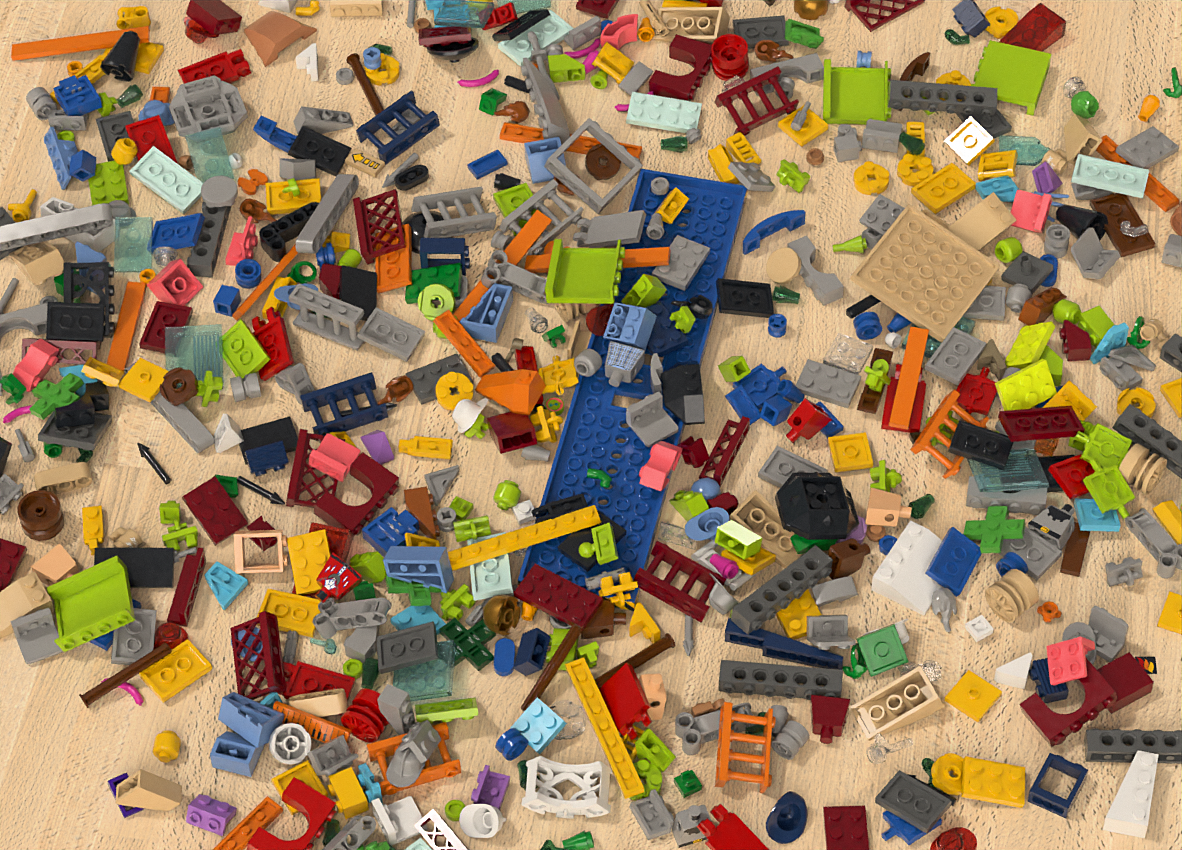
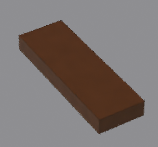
(1075, 552)

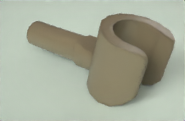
(516, 344)

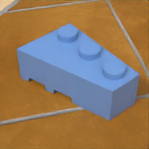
(489, 315)
(420, 564)
(249, 718)

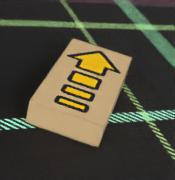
(365, 162)

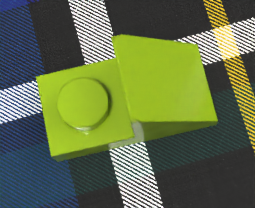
(653, 749)

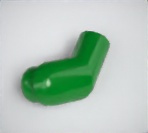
(601, 475)

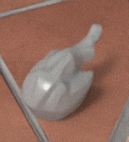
(944, 602)

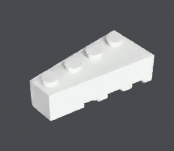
(95, 239)
(1133, 801)

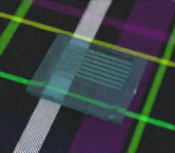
(195, 349)
(1020, 473)

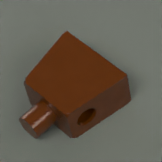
(847, 557)
(603, 621)

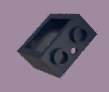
(444, 246)
(1049, 800)

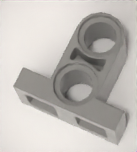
(295, 380)

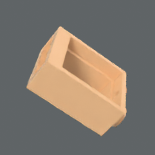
(239, 549)

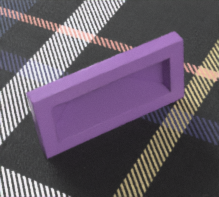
(1045, 178)
(378, 446)

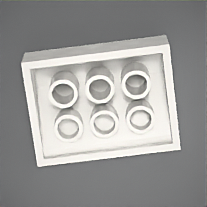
(904, 568)

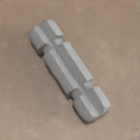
(290, 647)

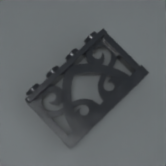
(72, 279)

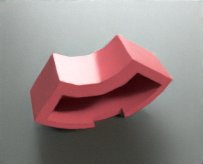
(621, 31)
(36, 364)
(662, 460)

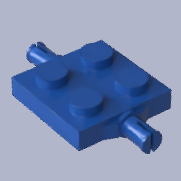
(761, 384)
(903, 829)

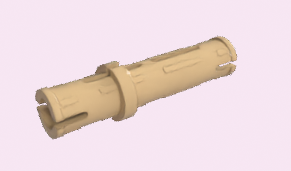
(656, 20)

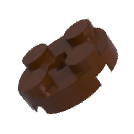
(595, 168)
(185, 392)

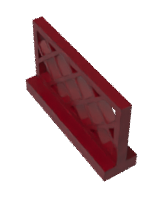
(851, 5)
(366, 228)
(298, 473)
(270, 653)

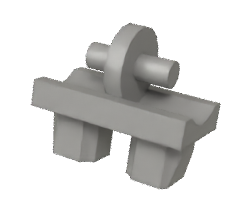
(1124, 572)

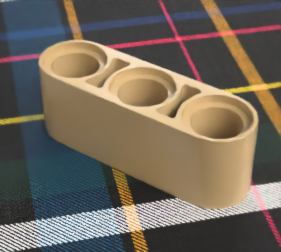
(64, 478)
(321, 703)

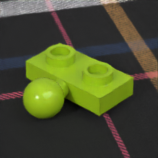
(603, 544)

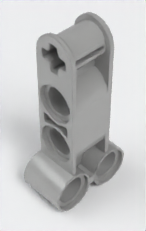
(514, 276)
(1157, 542)
(350, 615)
(705, 727)
(356, 832)

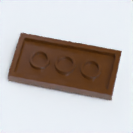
(1119, 209)

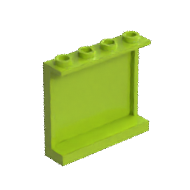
(1014, 72)
(855, 94)
(584, 274)
(92, 603)

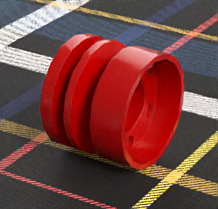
(730, 56)
(365, 717)

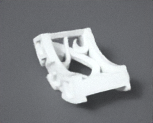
(579, 775)

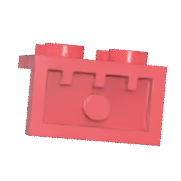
(1031, 210)
(242, 244)
(334, 457)
(1068, 659)

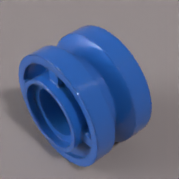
(326, 255)
(248, 280)
(867, 325)
(1011, 561)
(511, 744)

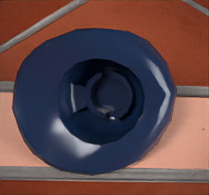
(787, 818)

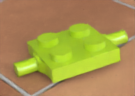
(1104, 445)
(1109, 488)

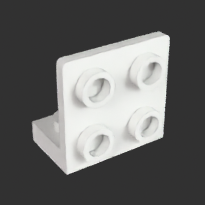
(397, 819)

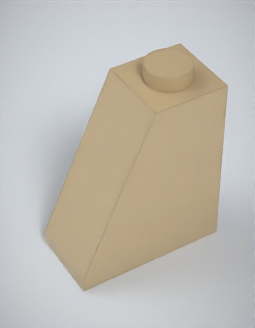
(1080, 138)
(148, 792)

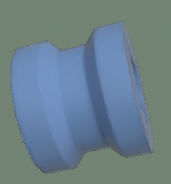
(372, 58)
(864, 59)

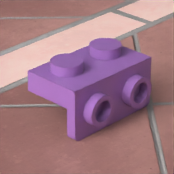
(491, 788)
(210, 814)

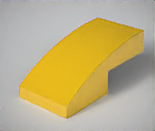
(339, 241)

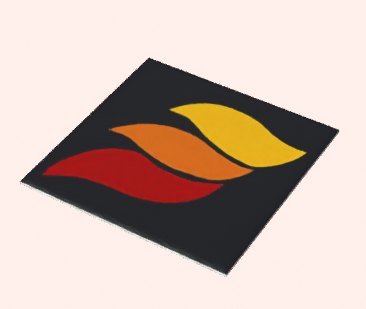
(1147, 664)

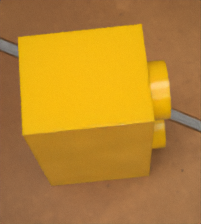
(348, 793)

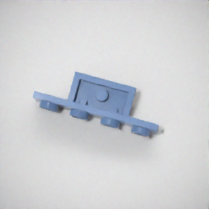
(60, 154)

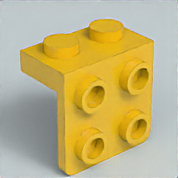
(1071, 396)

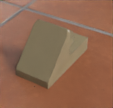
(992, 358)

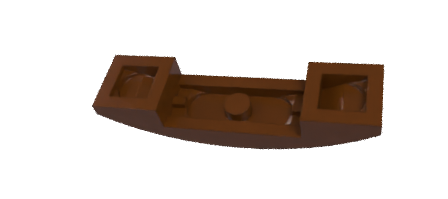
(917, 66)
(871, 399)

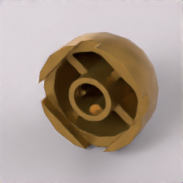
(810, 8)
(501, 614)

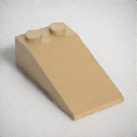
(697, 23)
(983, 222)
(38, 261)
(764, 520)
(21, 599)
(897, 704)

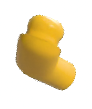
(308, 11)

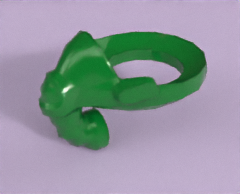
(1176, 85)
(296, 274)
(1135, 334)
(857, 665)

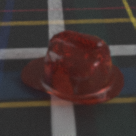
(196, 32)
(598, 319)
(170, 634)
(955, 839)

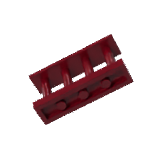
(756, 84)
(671, 595)

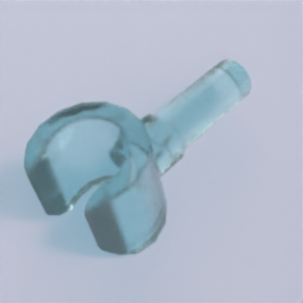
(329, 644)

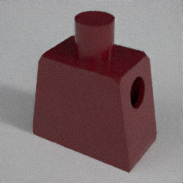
(828, 716)

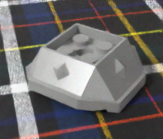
(206, 106)

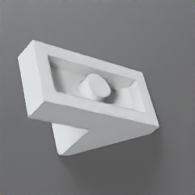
(309, 60)

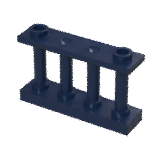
(404, 140)
(340, 391)

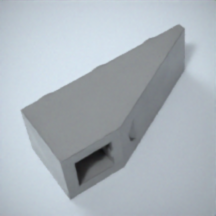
(322, 120)
(362, 643)
(396, 708)

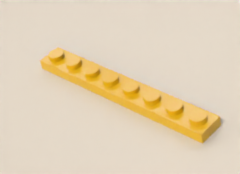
(523, 537)
(604, 728)

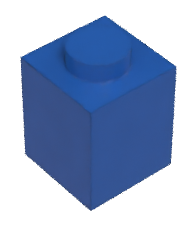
(82, 165)
(227, 300)
(775, 410)

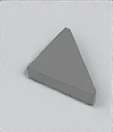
(1132, 356)
(440, 481)

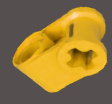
(133, 17)

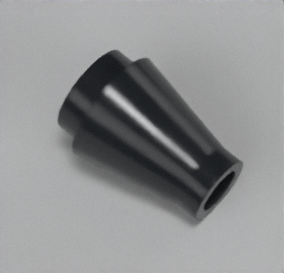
(505, 181)

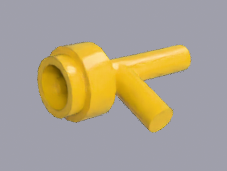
(21, 211)

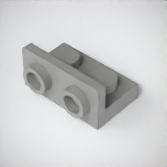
(1120, 373)

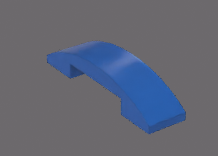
(268, 131)
(769, 226)

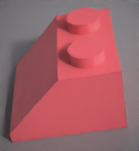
(175, 284)

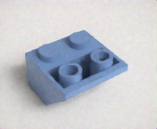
(536, 156)
(87, 255)
(630, 325)
(235, 754)

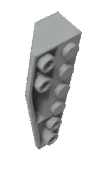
(546, 103)

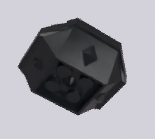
(816, 506)

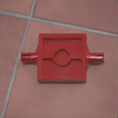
(977, 393)

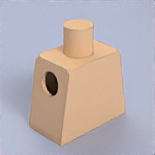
(885, 508)
(55, 566)
(655, 692)

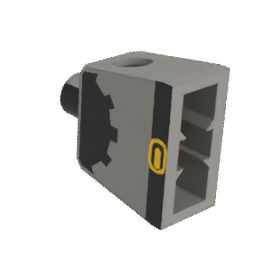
(1054, 525)
(685, 825)

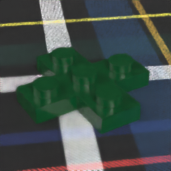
(469, 642)

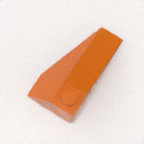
(513, 389)

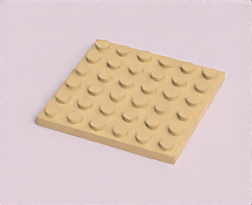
(925, 272)

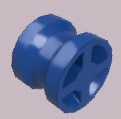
(780, 322)

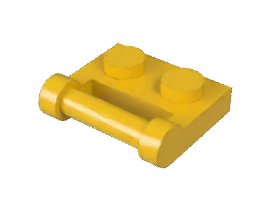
(609, 59)
(997, 160)

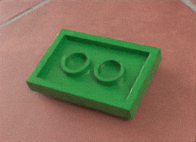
(448, 275)

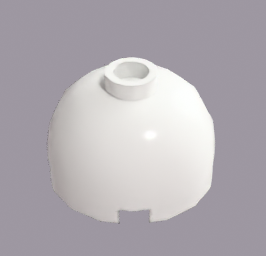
(289, 743)

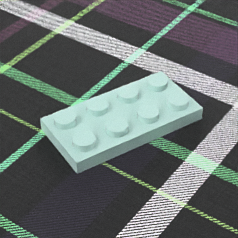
(548, 31)
(663, 112)
(1110, 176)
(167, 179)
(492, 575)

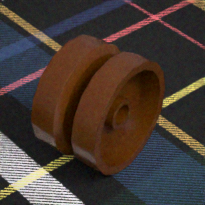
(40, 515)

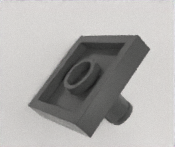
(1028, 271)

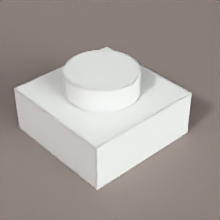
(523, 512)
(979, 628)

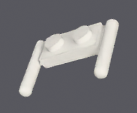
(703, 557)

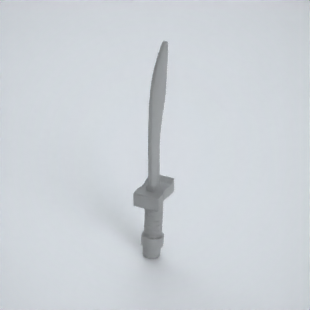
(538, 55)

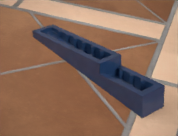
(782, 647)

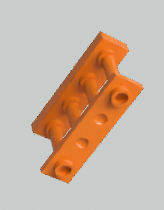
(932, 430)
(380, 750)
(725, 754)

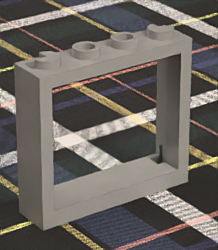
(578, 186)

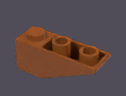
(1040, 307)
(419, 504)

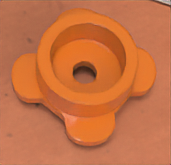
(1051, 607)

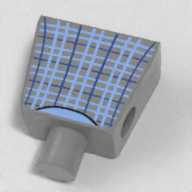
(623, 363)

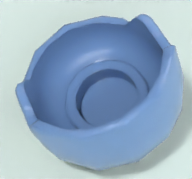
(708, 488)

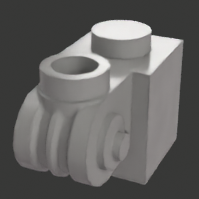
(846, 144)

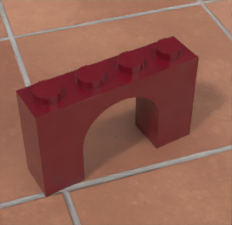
(685, 86)
(381, 485)
(1056, 726)

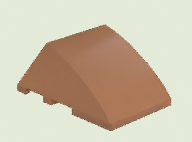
(274, 33)

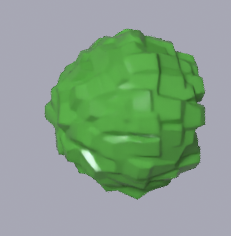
(1084, 104)

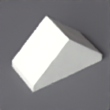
(227, 434)
(1015, 672)

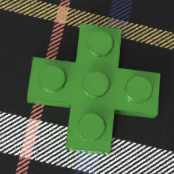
(55, 395)
(994, 529)
(417, 593)

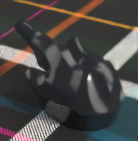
(699, 306)

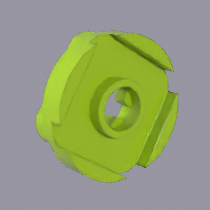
(430, 293)
(651, 774)

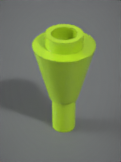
(599, 79)
(856, 244)

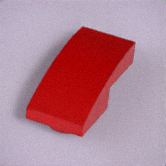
(501, 16)

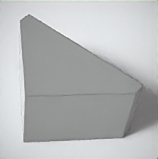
(297, 168)

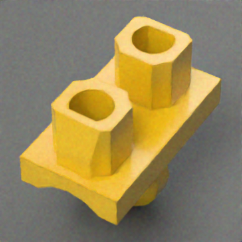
(549, 422)
(626, 584)

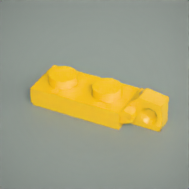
(427, 447)
(93, 527)

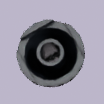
(122, 57)
(1081, 219)

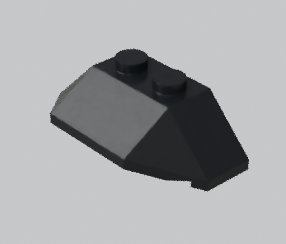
(684, 392)

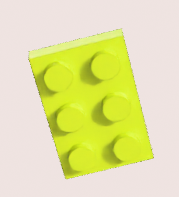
(1029, 345)
(1026, 387)

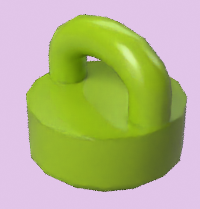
(292, 187)

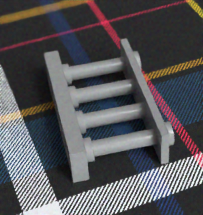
(537, 202)
(457, 226)
(332, 308)

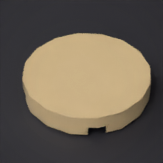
(783, 265)

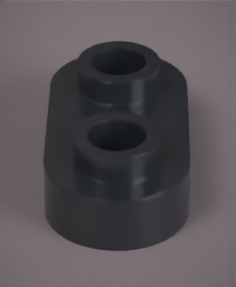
(411, 177)

